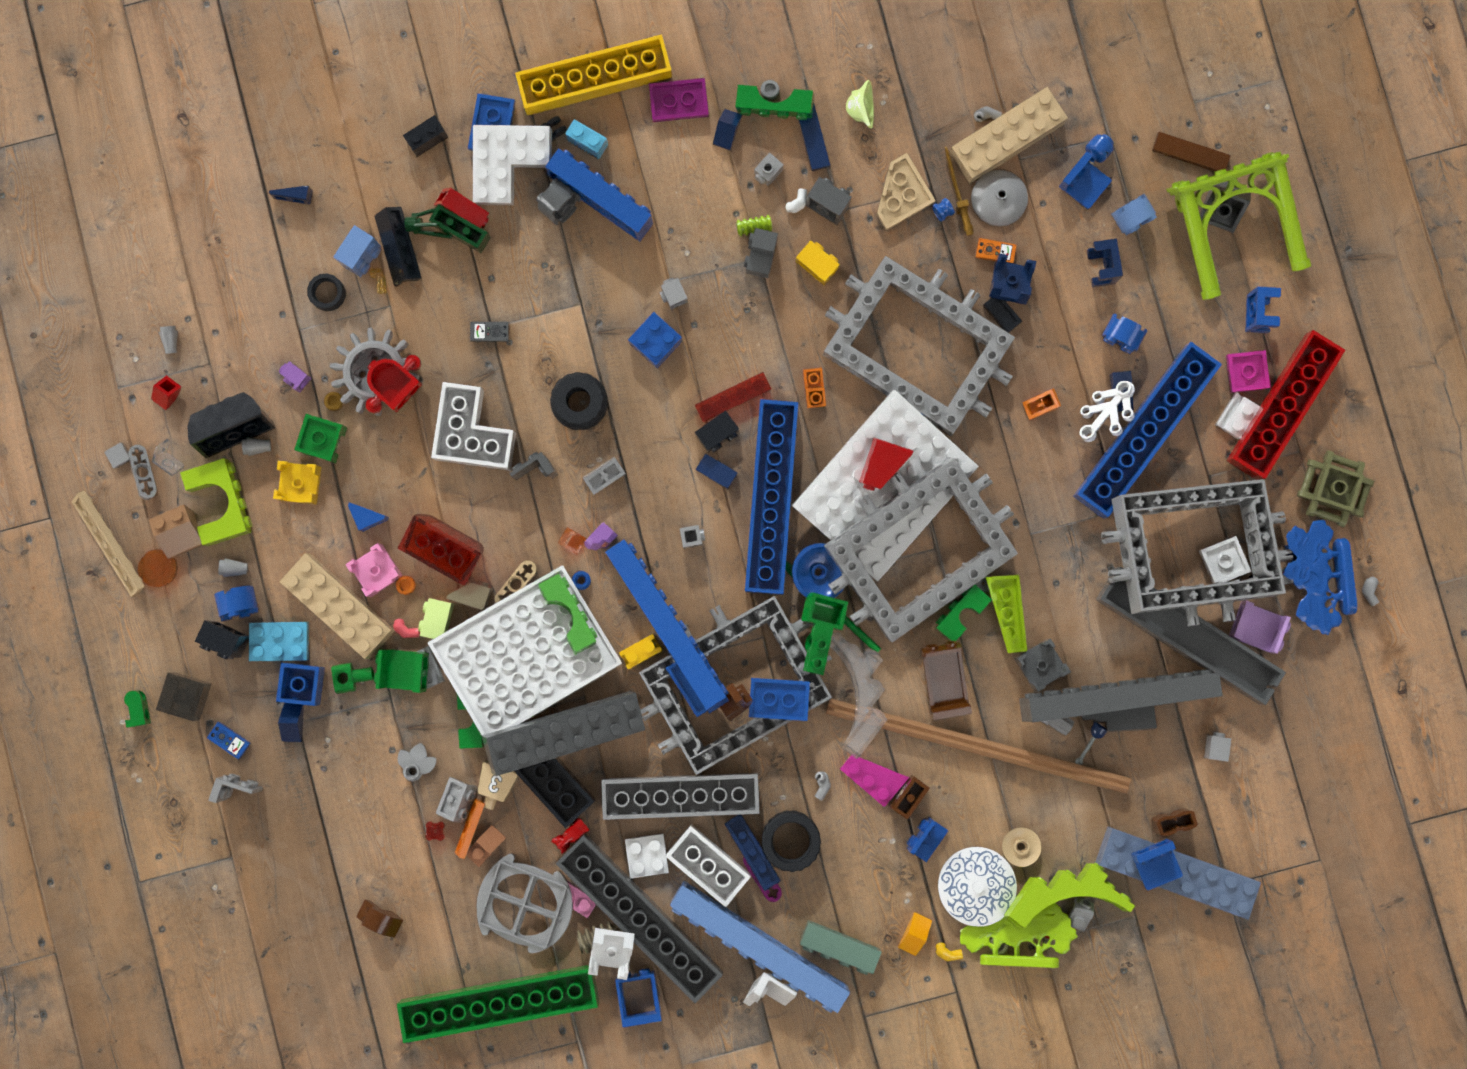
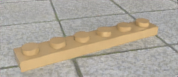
(108, 544)

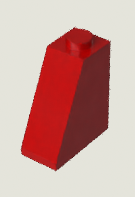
(462, 207)
(882, 463)

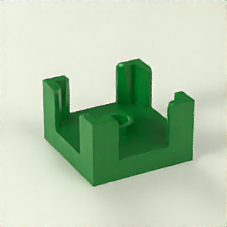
(319, 438)

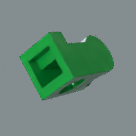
(138, 709)

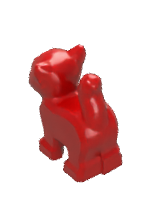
(570, 835)

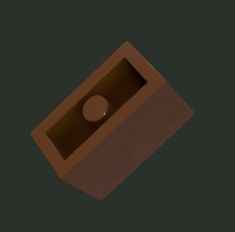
(909, 797)

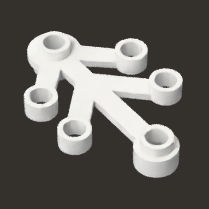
(1108, 409)

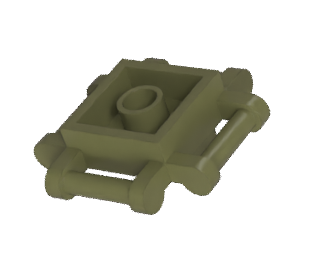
(1336, 488)

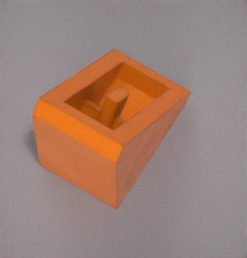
(1042, 404)

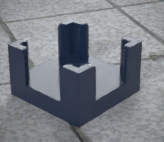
(1109, 252)
(1012, 281)

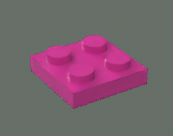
(1248, 371)

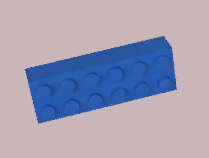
(600, 195)

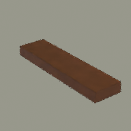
(1190, 152)

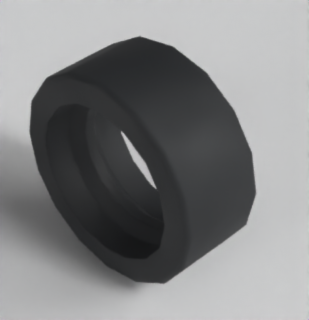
(316, 281)

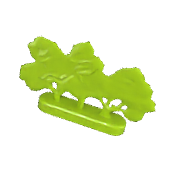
(1048, 922)

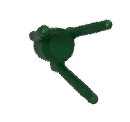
(415, 224)

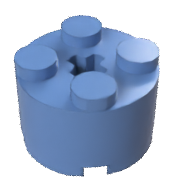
(1134, 213)

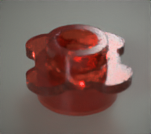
(431, 835)

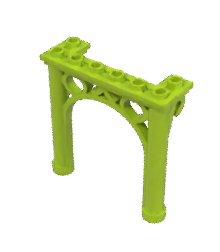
(1276, 174)

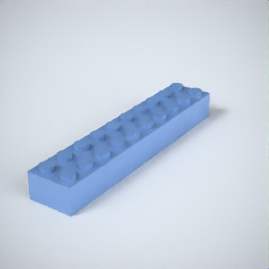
(760, 946)

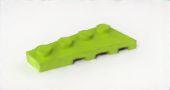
(1009, 609)

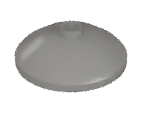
(996, 209)

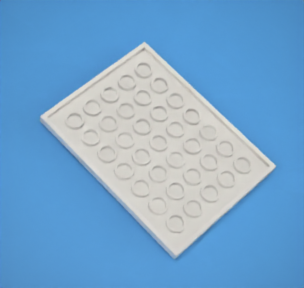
(833, 495)
(518, 659)

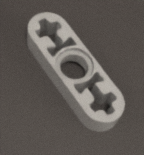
(144, 457)

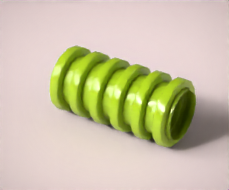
(749, 226)

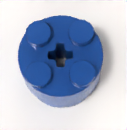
(1124, 333)
(236, 602)

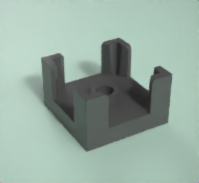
(1041, 665)

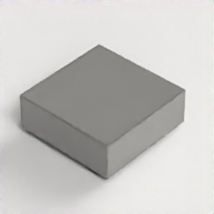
(117, 455)

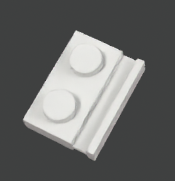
(1237, 415)

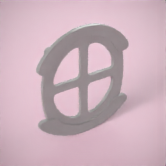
(489, 891)

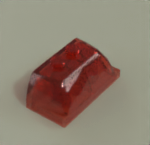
(441, 547)

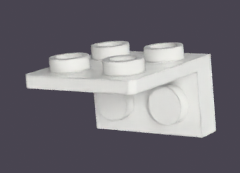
(769, 985)

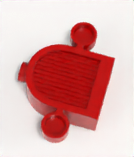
(392, 383)

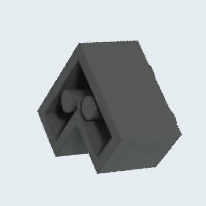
(762, 252)

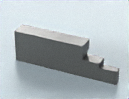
(1126, 720)

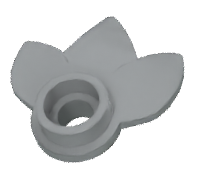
(416, 759)

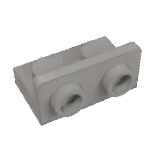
(456, 800)

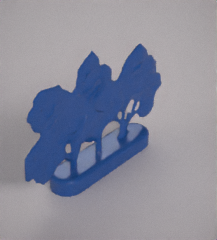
(1313, 573)

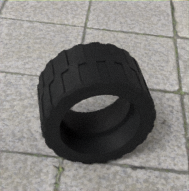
(791, 864)

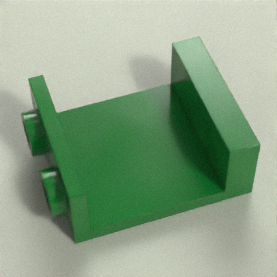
(401, 670)

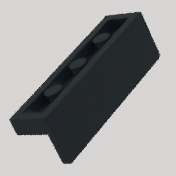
(397, 245)

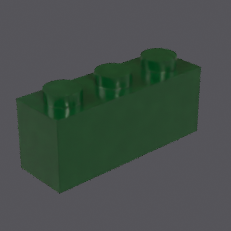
(460, 228)

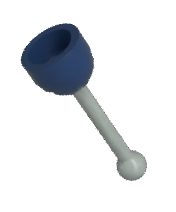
(1097, 731)

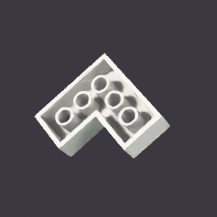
(496, 154)
(461, 438)

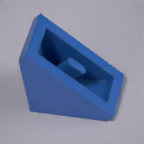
(365, 518)

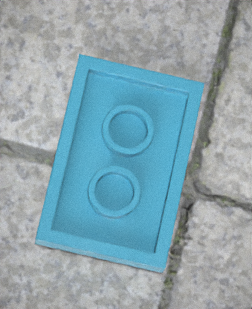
(279, 641)

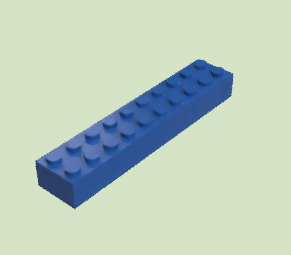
(1148, 429)
(771, 497)

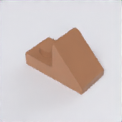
(485, 845)

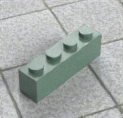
(840, 947)

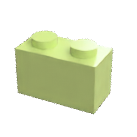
(436, 618)

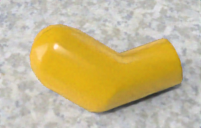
(946, 954)

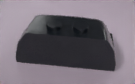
(227, 424)

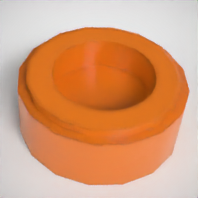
(405, 585)

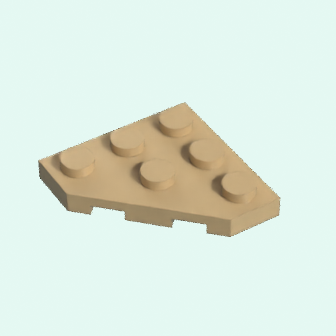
(903, 193)

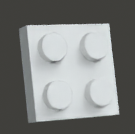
(1225, 560)
(646, 855)

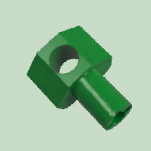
(354, 676)

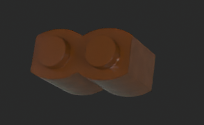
(1177, 820)

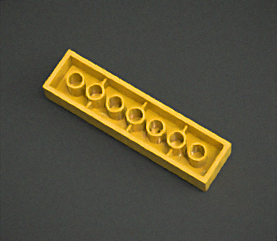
(594, 75)

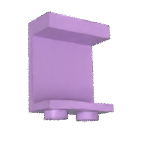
(1260, 628)

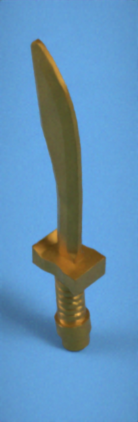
(962, 206)

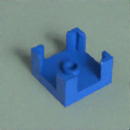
(1255, 310)

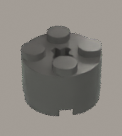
(558, 202)

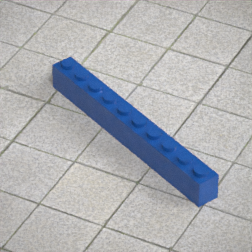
(667, 627)

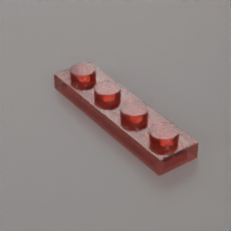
(733, 397)

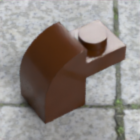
(738, 701)
(378, 919)

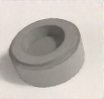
(769, 90)

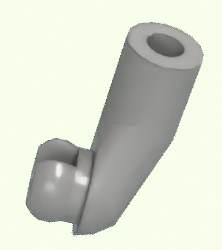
(985, 113)
(1369, 589)
(824, 785)

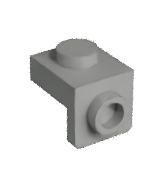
(1081, 913)

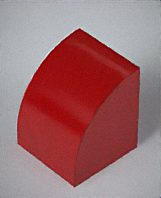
(165, 392)

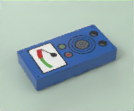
(228, 740)

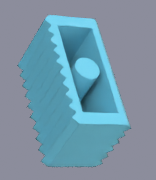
(586, 139)

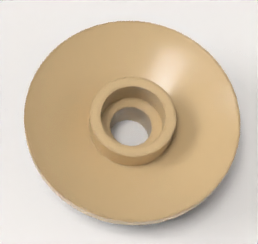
(1028, 854)

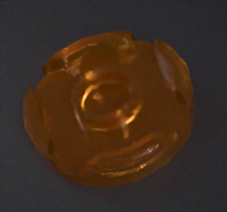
(157, 569)

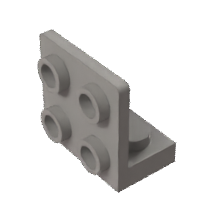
(224, 787)

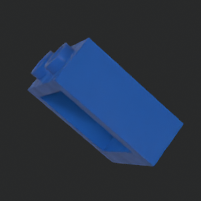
(643, 1017)

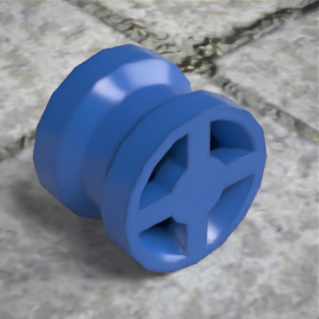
(943, 209)

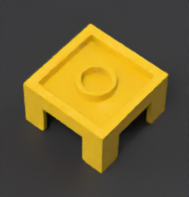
(298, 483)

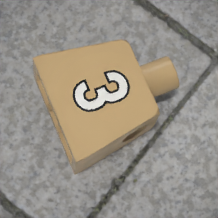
(494, 786)

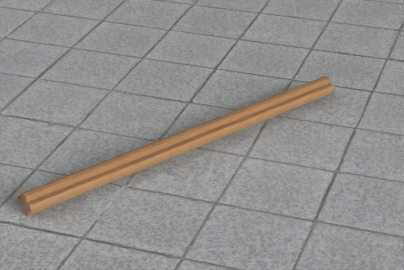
(990, 749)

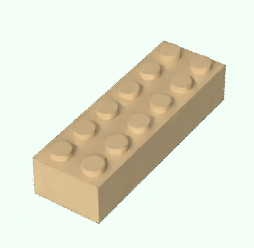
(1008, 135)
(337, 606)

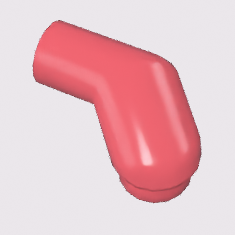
(403, 631)

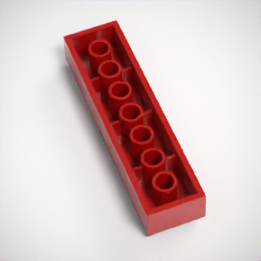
(1286, 405)

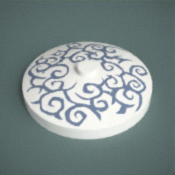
(977, 886)

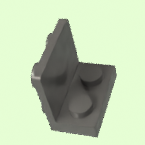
(533, 461)

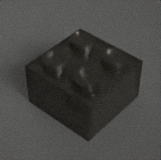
(183, 696)

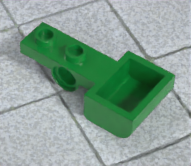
(825, 615)

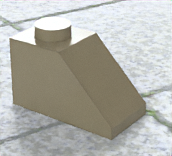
(472, 595)

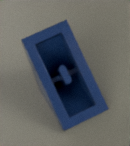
(727, 129)
(291, 722)

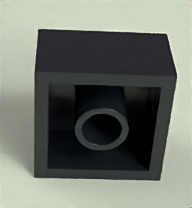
(222, 639)

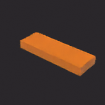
(469, 828)

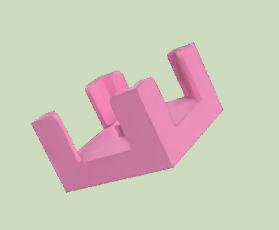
(374, 570)

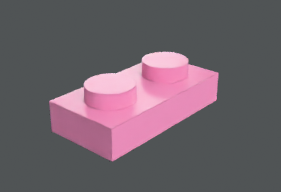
(581, 901)

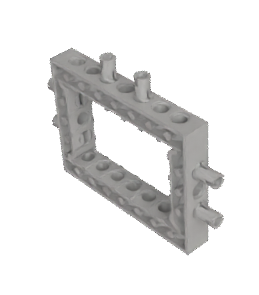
(930, 296)
(879, 519)
(1259, 535)
(726, 633)

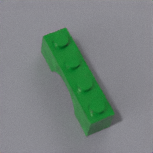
(797, 105)

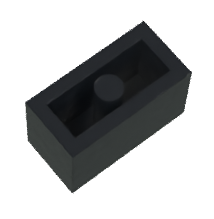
(425, 136)
(717, 432)

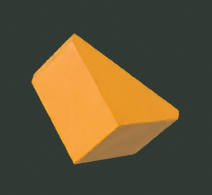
(915, 934)

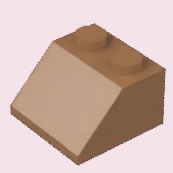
(176, 531)

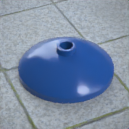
(804, 569)

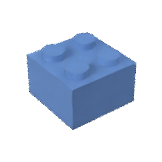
(357, 251)

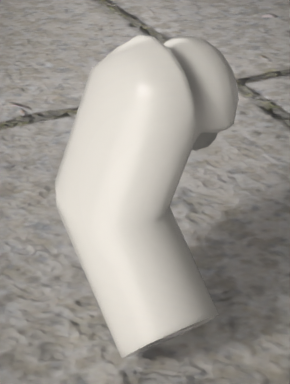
(799, 203)

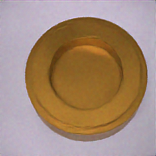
(333, 402)

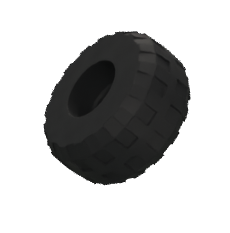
(574, 383)

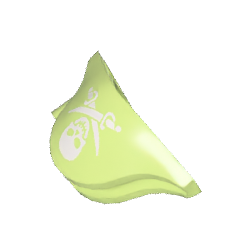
(861, 104)

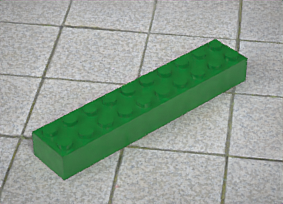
(497, 1003)

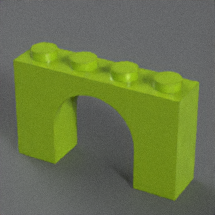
(235, 521)

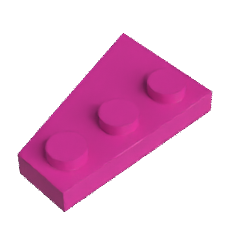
(874, 779)

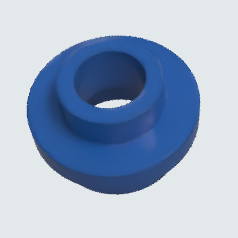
(577, 575)

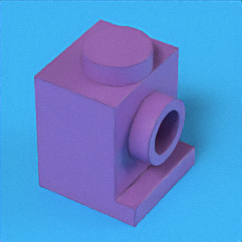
(294, 376)

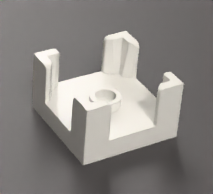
(611, 950)

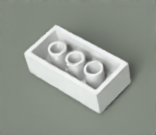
(708, 865)

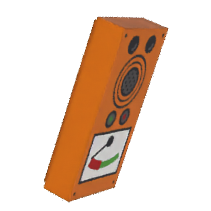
(990, 249)

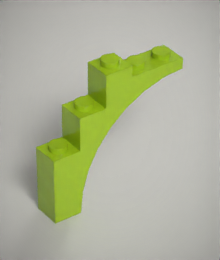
(1037, 896)

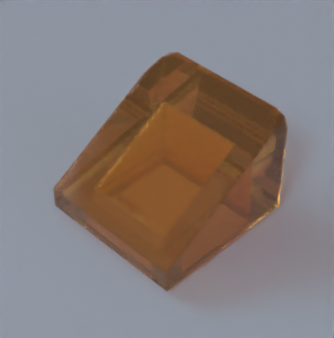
(572, 540)

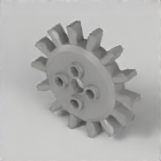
(358, 361)

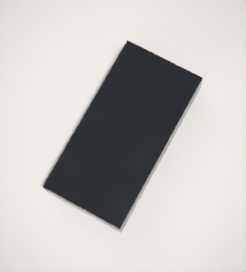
(1002, 314)

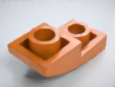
(814, 387)

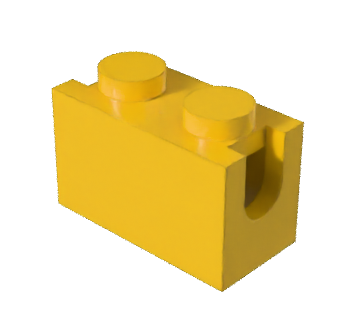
(817, 262)
(640, 651)

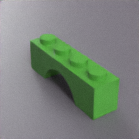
(556, 592)

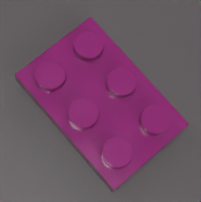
(678, 100)

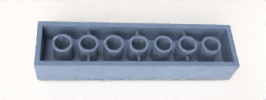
(1199, 880)

